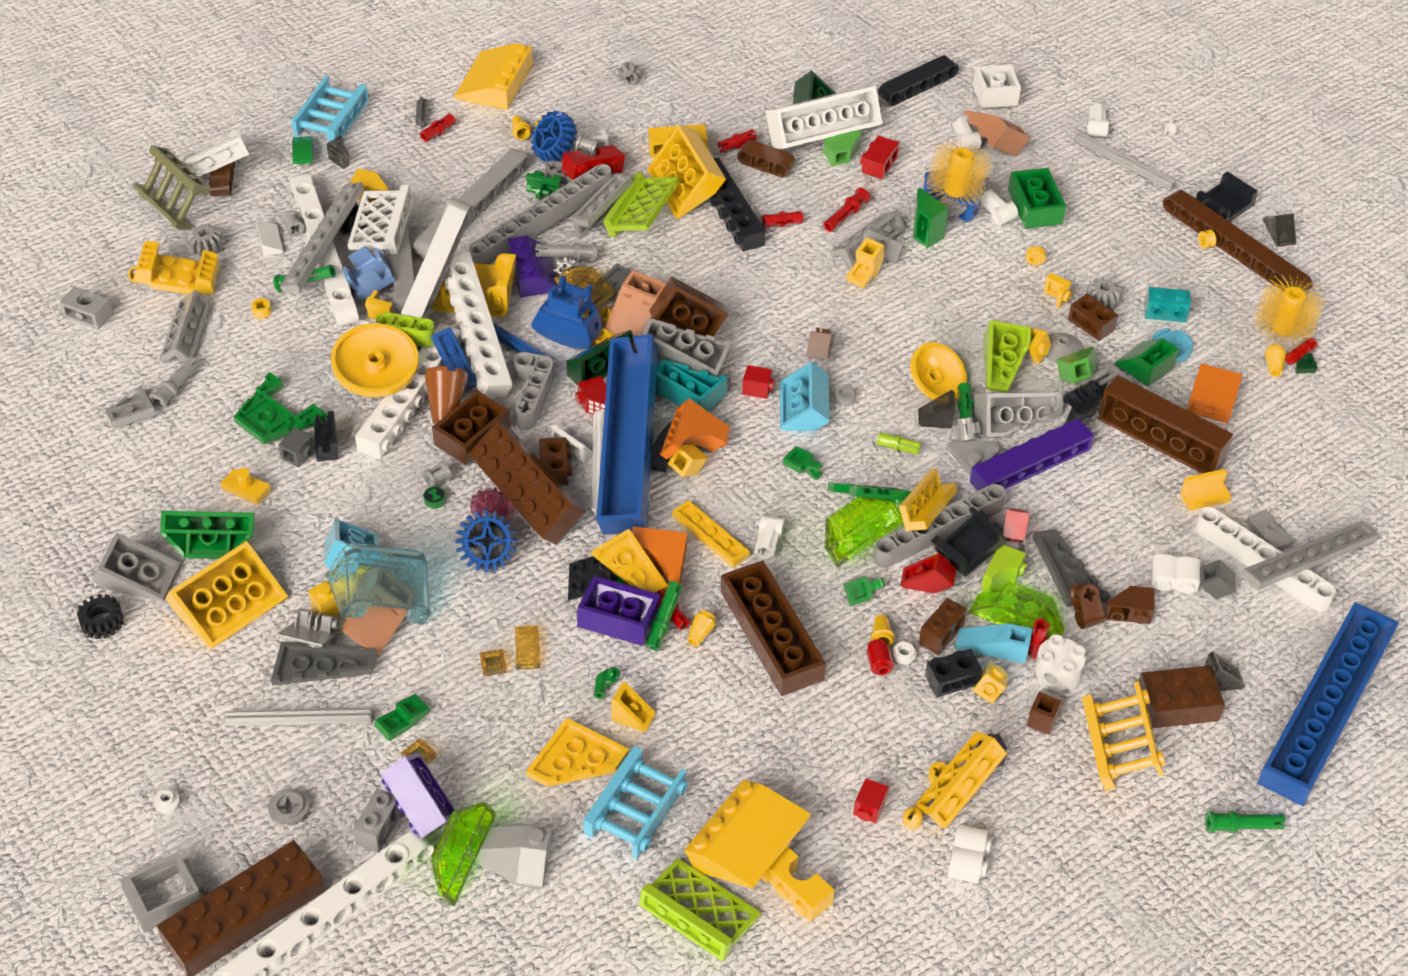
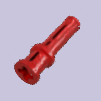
(851, 205)

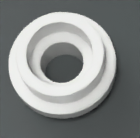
(904, 648)
(166, 806)

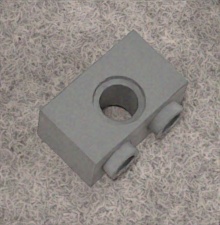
(86, 307)

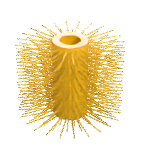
(959, 172)
(1288, 311)

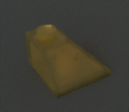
(588, 276)

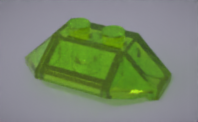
(858, 526)
(1017, 606)
(459, 849)

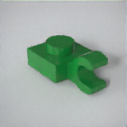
(801, 460)
(860, 589)

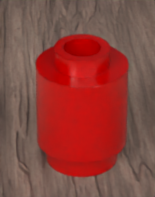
(879, 657)

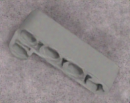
(539, 375)

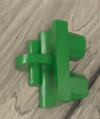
(542, 185)

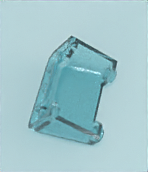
(380, 577)

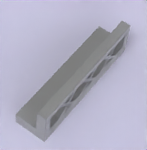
(600, 203)
(886, 224)
(186, 327)

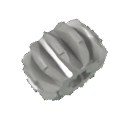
(205, 238)
(1105, 292)

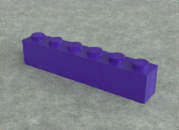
(1033, 456)

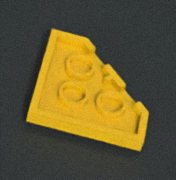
(575, 755)

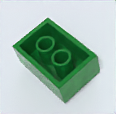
(1036, 198)

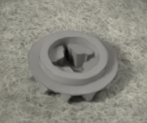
(279, 802)

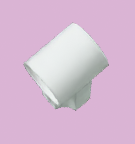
(1097, 122)
(966, 134)
(1001, 211)
(769, 533)

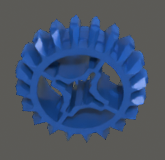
(553, 136)
(485, 530)

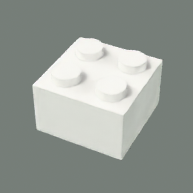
(996, 86)

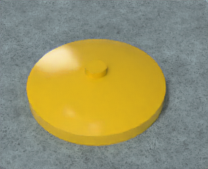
(374, 360)

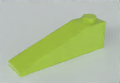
(1003, 352)

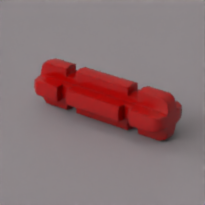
(1300, 351)

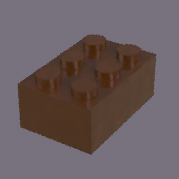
(688, 308)
(467, 425)
(1182, 696)

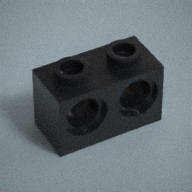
(953, 672)

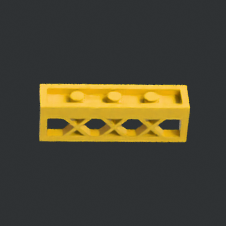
(926, 501)
(964, 780)

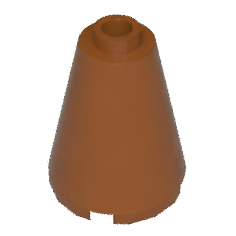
(444, 390)

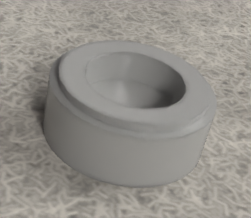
(845, 395)

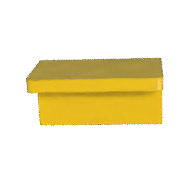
(1205, 490)

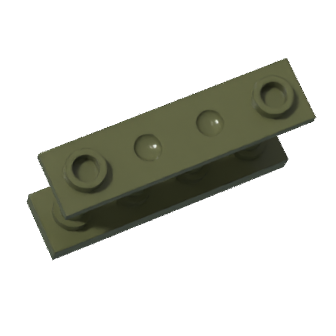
(184, 177)

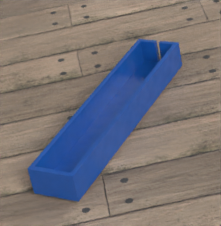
(627, 435)

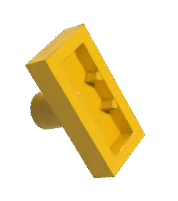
(245, 486)

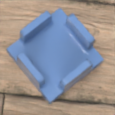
(370, 273)

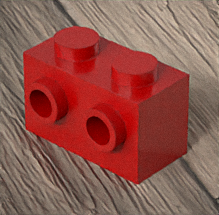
(879, 157)

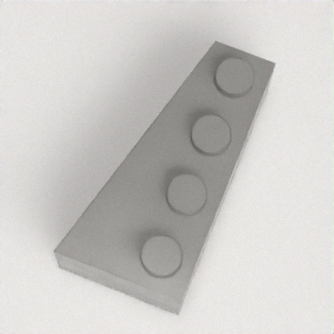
(687, 347)

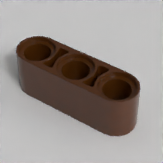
(766, 158)
(222, 180)

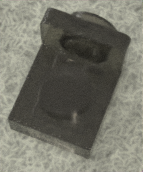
(338, 153)

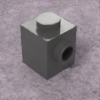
(296, 447)
(1217, 579)

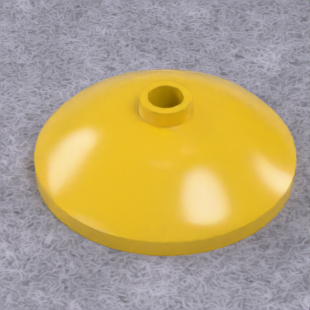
(936, 370)

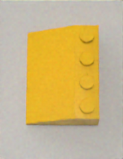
(496, 75)
(689, 159)
(226, 595)
(746, 834)

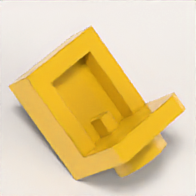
(1058, 288)
(376, 306)
(1039, 345)
(992, 682)

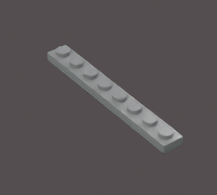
(322, 237)
(1309, 555)

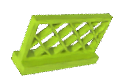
(633, 198)
(687, 920)

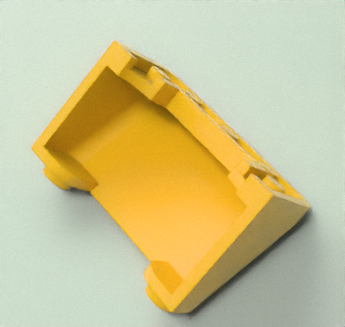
(495, 283)

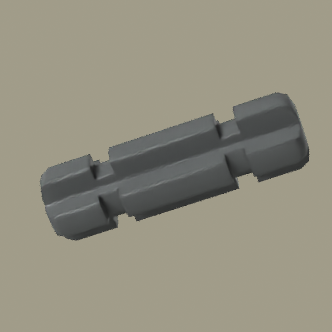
(421, 112)

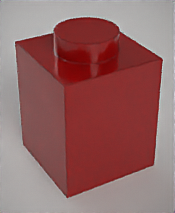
(757, 382)
(870, 800)

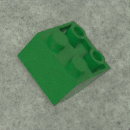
(929, 219)
(1149, 360)

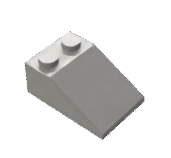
(135, 569)

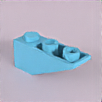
(997, 641)

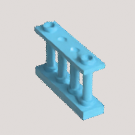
(341, 121)
(622, 782)

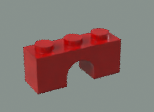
(577, 163)

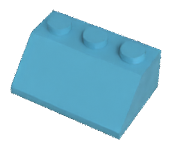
(805, 399)
(342, 534)

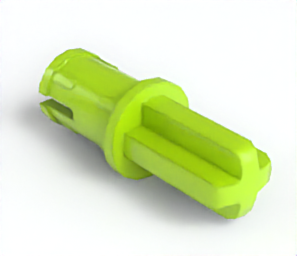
(898, 443)

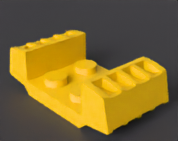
(176, 273)

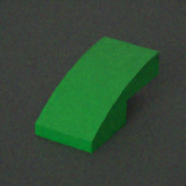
(302, 150)
(405, 716)

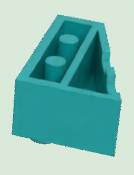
(680, 383)

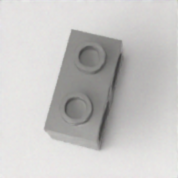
(376, 821)

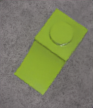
(1004, 567)

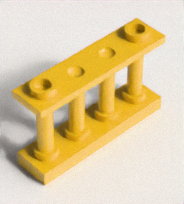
(1104, 751)

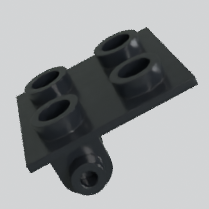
(1084, 400)
(582, 573)

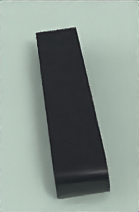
(918, 80)

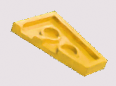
(630, 562)

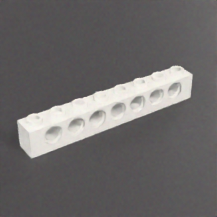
(477, 327)
(398, 409)

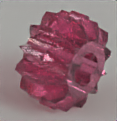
(489, 500)

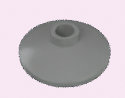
(1062, 345)

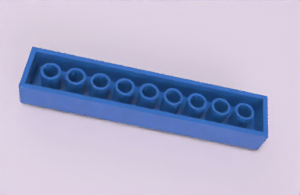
(1327, 704)

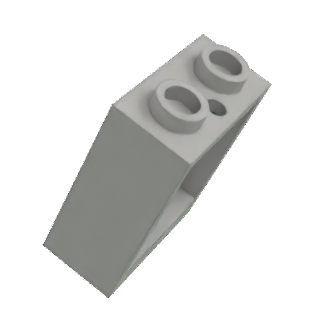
(152, 875)

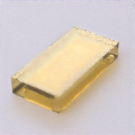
(527, 647)

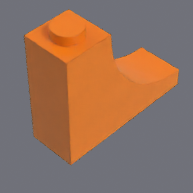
(696, 427)
(664, 549)

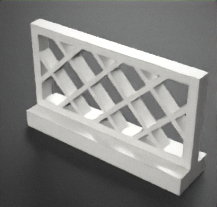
(215, 154)
(396, 220)

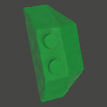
(206, 533)

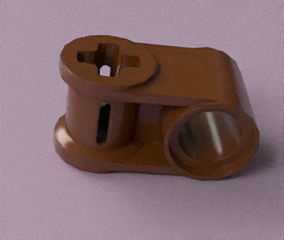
(1087, 606)

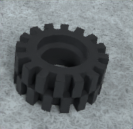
(97, 606)

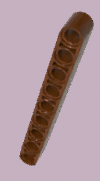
(1235, 241)

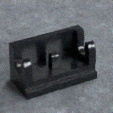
(326, 438)

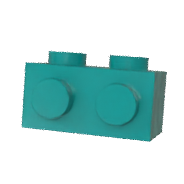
(1167, 304)

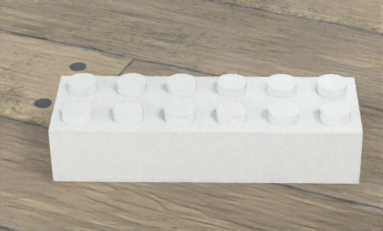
(823, 117)

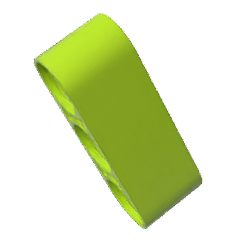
(416, 328)

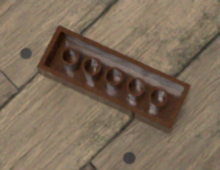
(1164, 426)
(527, 483)
(772, 628)
(241, 908)

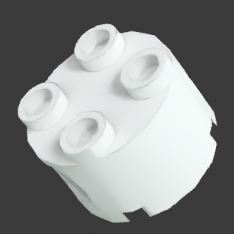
(1059, 664)

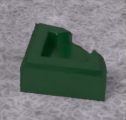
(1306, 364)

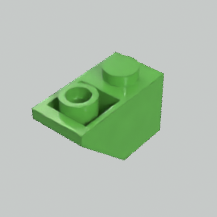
(842, 147)
(1077, 365)

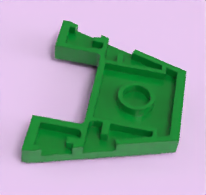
(270, 420)
(884, 493)

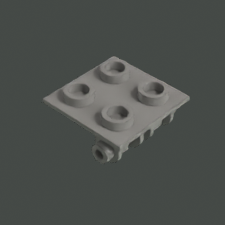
(311, 628)

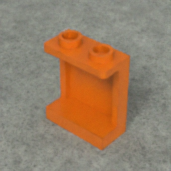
(1214, 393)

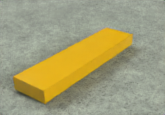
(711, 533)

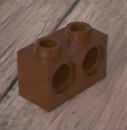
(1093, 317)
(554, 456)
(942, 626)

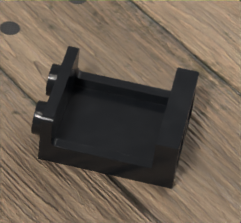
(1229, 197)
(971, 542)

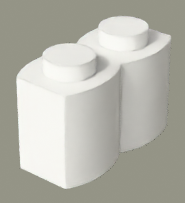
(1175, 573)
(968, 853)

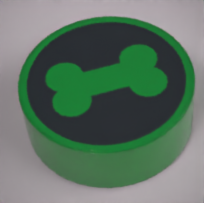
(434, 497)

